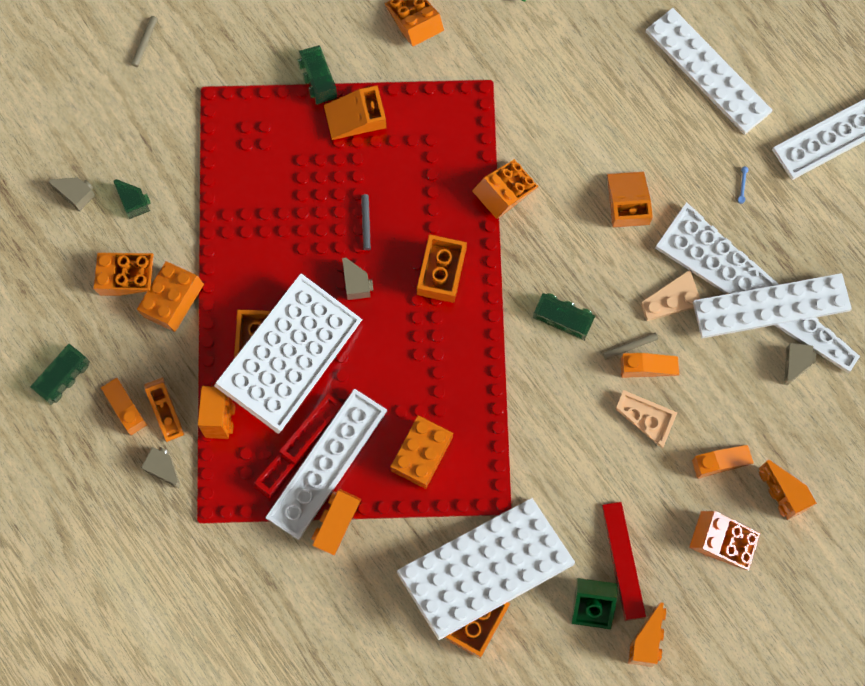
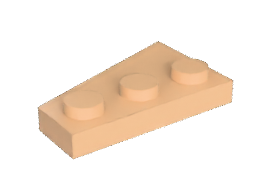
(672, 298)
(647, 416)

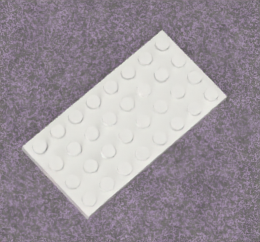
(288, 353)
(485, 568)

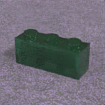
(317, 75)
(564, 316)
(60, 374)

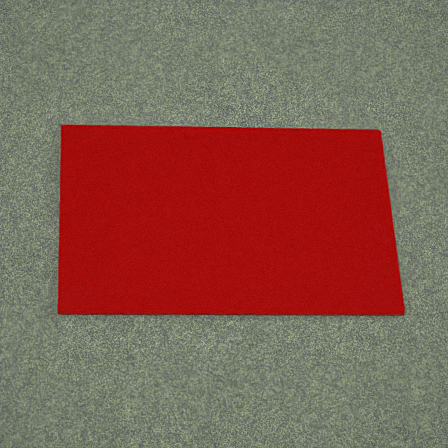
(288, 205)

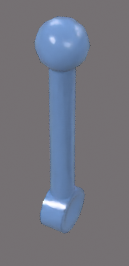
(741, 199)

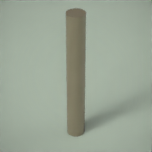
(144, 41)
(630, 346)

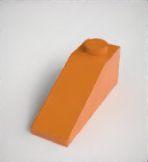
(648, 365)
(123, 406)
(164, 409)
(721, 461)

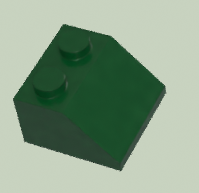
(594, 603)

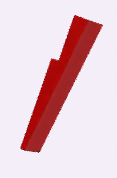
(297, 446)
(623, 562)

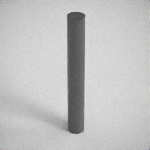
(365, 222)

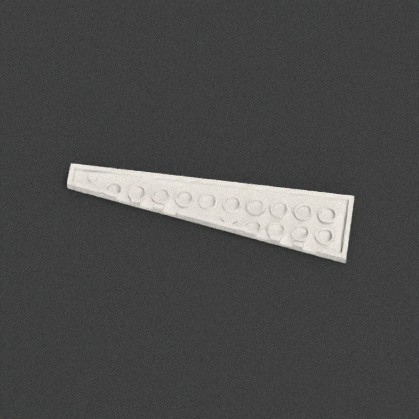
(714, 259)

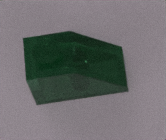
(132, 198)

